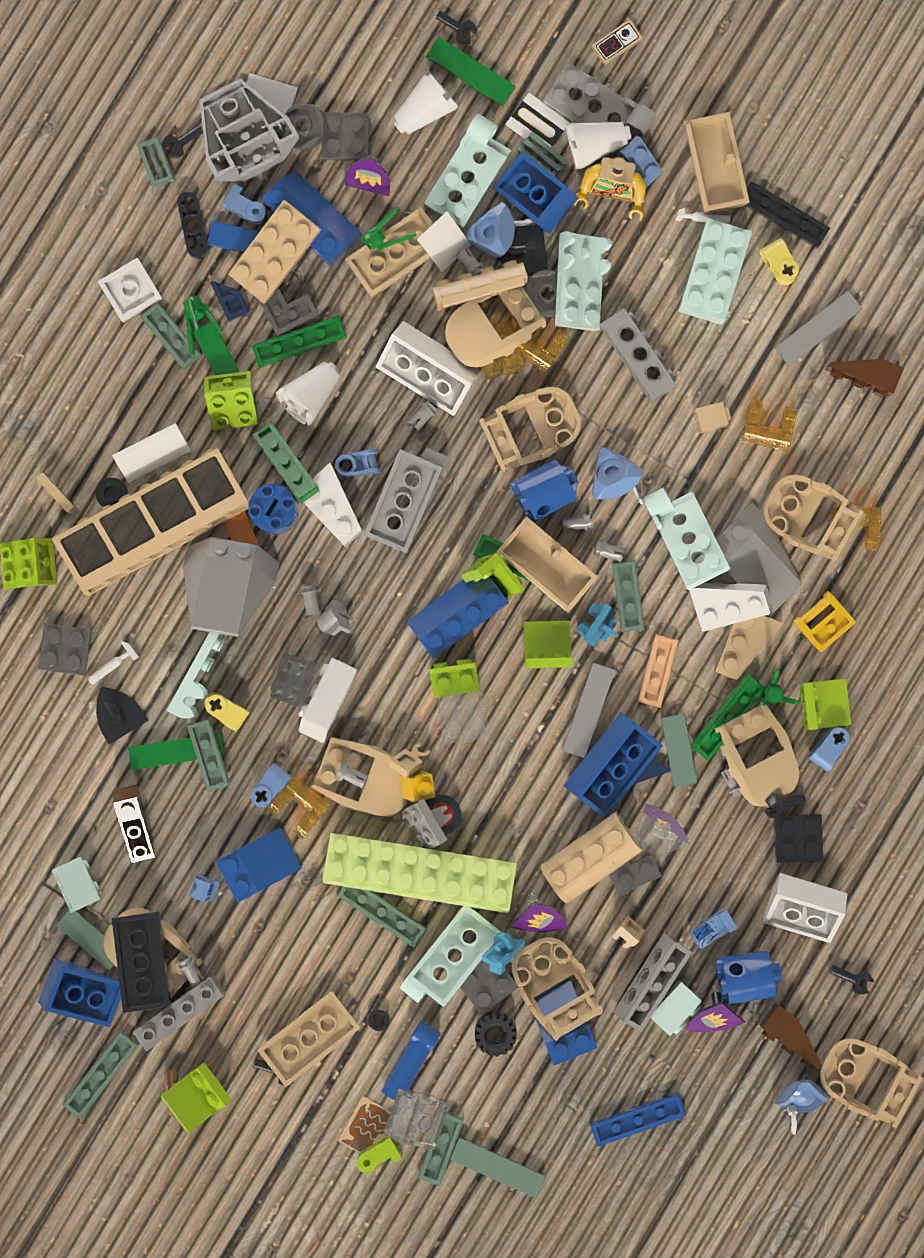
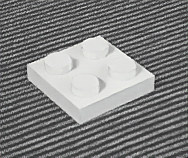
(130, 290)

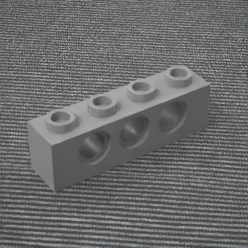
(638, 368)
(652, 982)
(179, 1012)

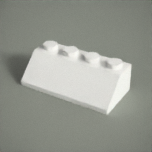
(427, 368)

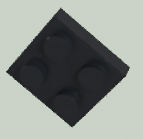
(798, 838)

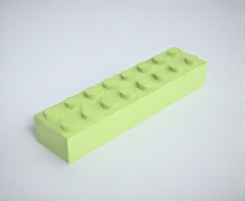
(419, 873)

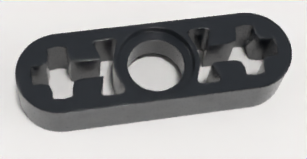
(184, 220)

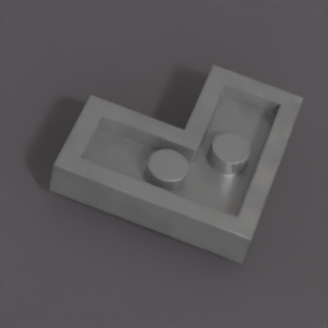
(288, 316)
(634, 875)

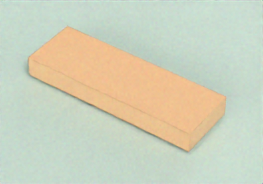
(658, 671)

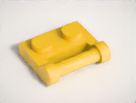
(830, 627)

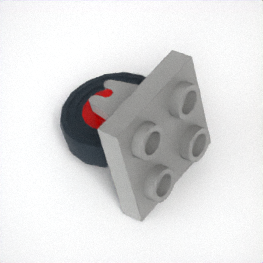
(432, 820)

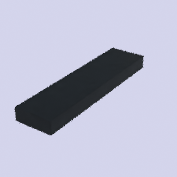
(786, 215)

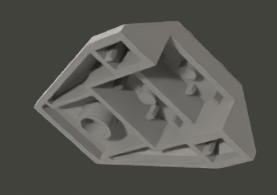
(243, 132)
(756, 557)
(226, 583)

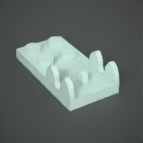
(580, 280)
(190, 687)

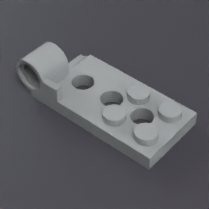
(630, 113)
(429, 471)

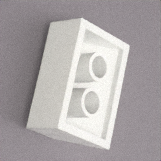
(153, 455)
(805, 908)

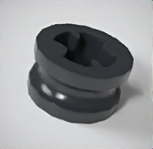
(371, 1020)

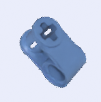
(359, 463)
(827, 751)
(273, 783)

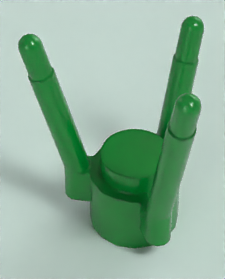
(375, 236)
(195, 311)
(774, 693)

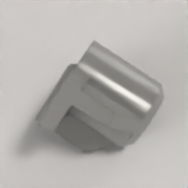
(334, 619)

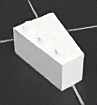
(332, 507)
(729, 603)
(326, 699)

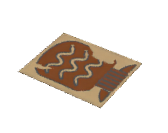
(365, 1125)

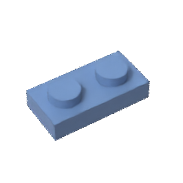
(639, 154)

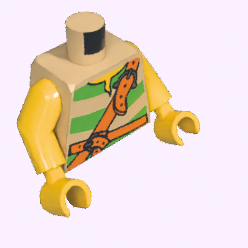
(616, 181)

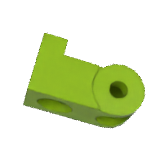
(378, 1153)

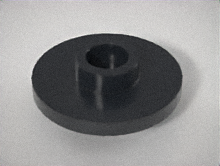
(110, 491)

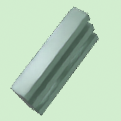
(527, 143)
(162, 180)

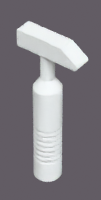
(701, 217)
(112, 664)

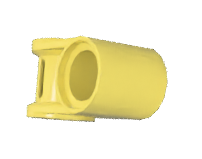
(778, 258)
(228, 713)

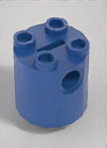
(545, 490)
(273, 509)
(747, 977)

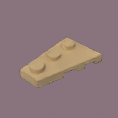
(744, 644)

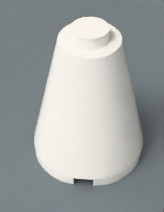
(424, 105)
(595, 141)
(309, 392)

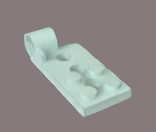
(477, 139)
(664, 515)
(421, 978)

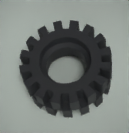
(495, 1048)

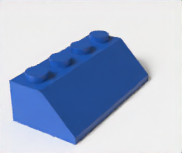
(336, 232)
(456, 614)
(603, 774)

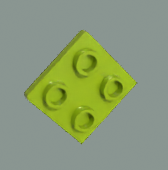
(230, 400)
(28, 563)
(497, 569)
(547, 644)
(454, 679)
(825, 704)
(196, 1097)

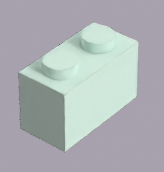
(76, 884)
(675, 1008)

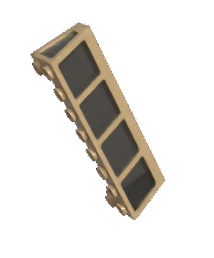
(151, 521)

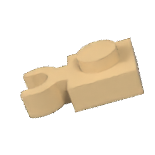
(409, 762)

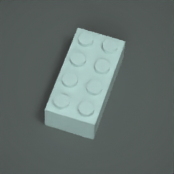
(715, 271)

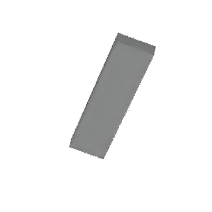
(818, 328)
(588, 710)

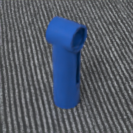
(412, 1059)

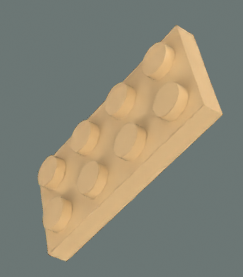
(274, 251)
(382, 269)
(308, 1038)

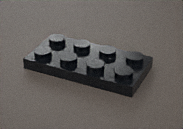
(141, 962)

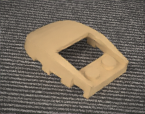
(476, 340)
(552, 418)
(795, 504)
(768, 777)
(382, 788)
(545, 966)
(176, 977)
(846, 1068)

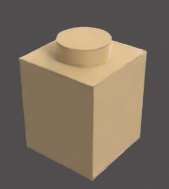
(711, 417)

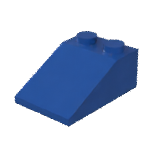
(536, 192)
(258, 865)
(80, 993)
(572, 1043)

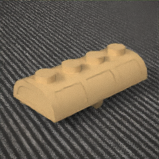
(716, 163)
(487, 283)
(547, 564)
(590, 858)

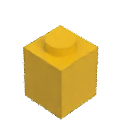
(417, 786)

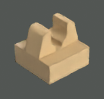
(629, 931)

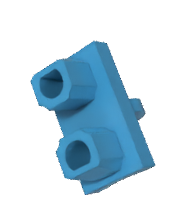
(602, 626)
(502, 952)

